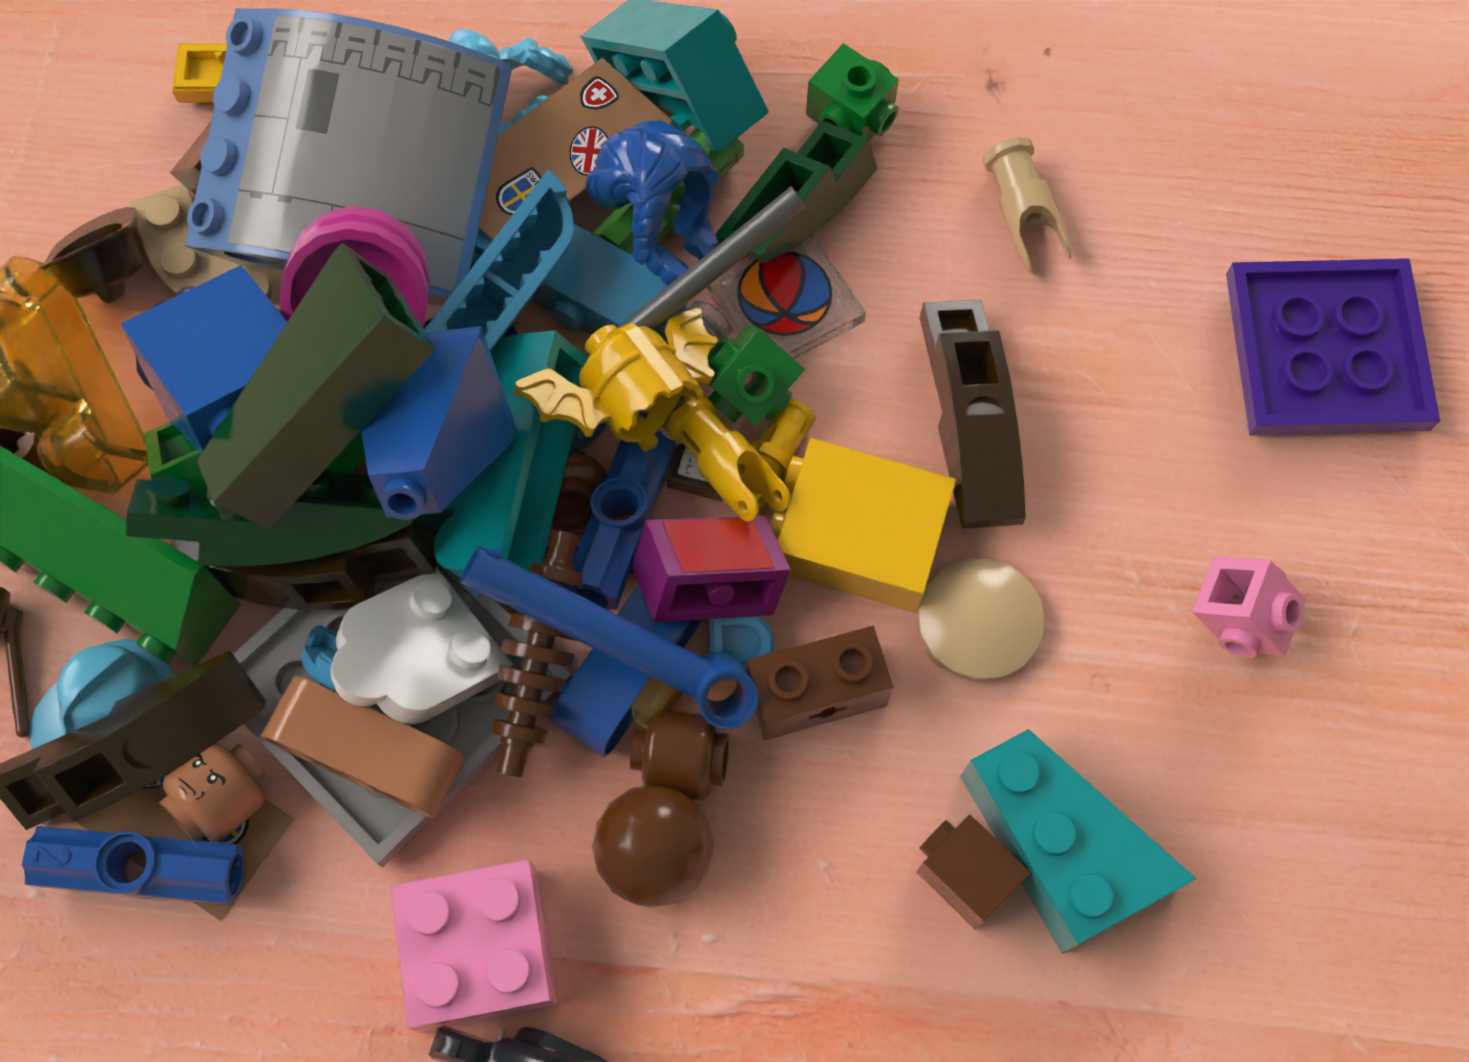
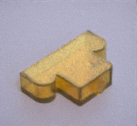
(62, 384)

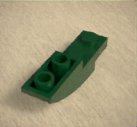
(327, 519)

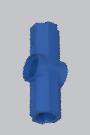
(611, 545)
(98, 860)

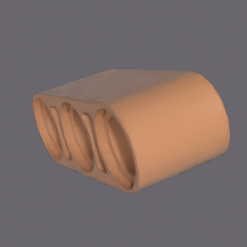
(364, 746)

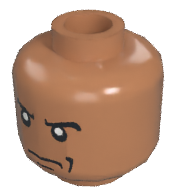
(214, 792)

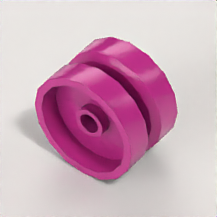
(371, 235)

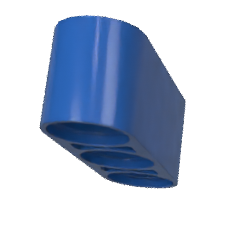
(601, 692)

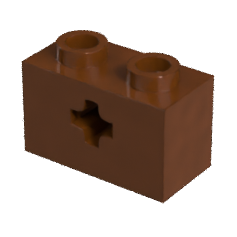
(820, 682)

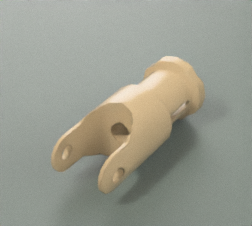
(1024, 197)

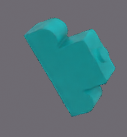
(518, 492)

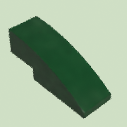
(823, 173)

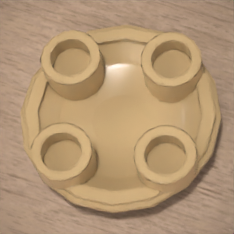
(981, 619)

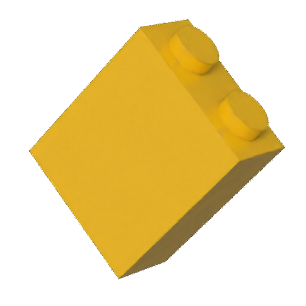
(862, 523)

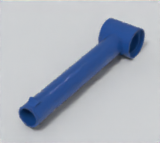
(615, 636)

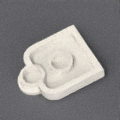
(414, 651)

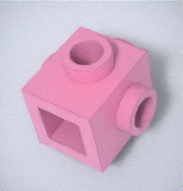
(1249, 606)

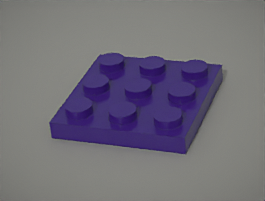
(1331, 347)

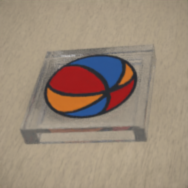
(791, 298)

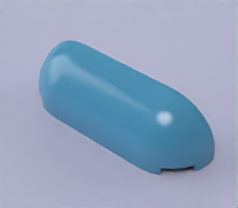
(512, 265)

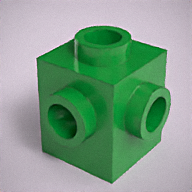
(853, 94)
(771, 378)

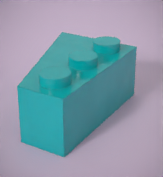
(683, 63)
(1081, 850)

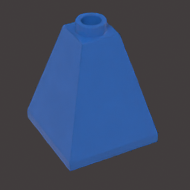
(439, 427)

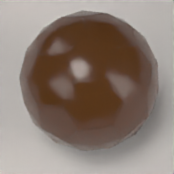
(653, 845)

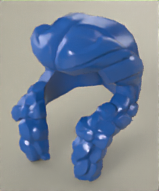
(643, 169)

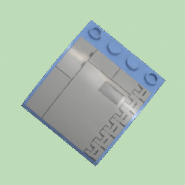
(340, 117)

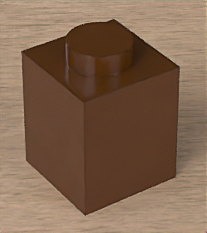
(970, 869)

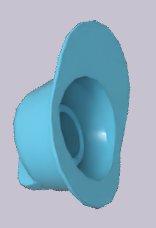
(91, 687)

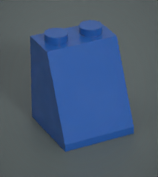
(204, 349)

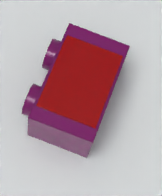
(709, 568)

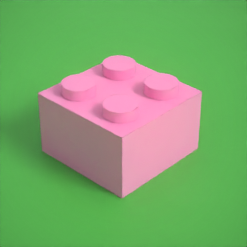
(473, 946)

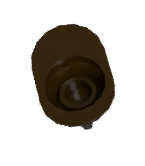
(97, 256)

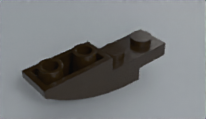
(977, 413)
(330, 580)
(132, 745)

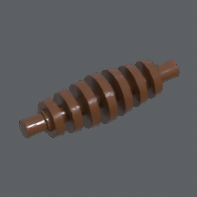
(525, 704)

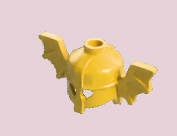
(626, 374)

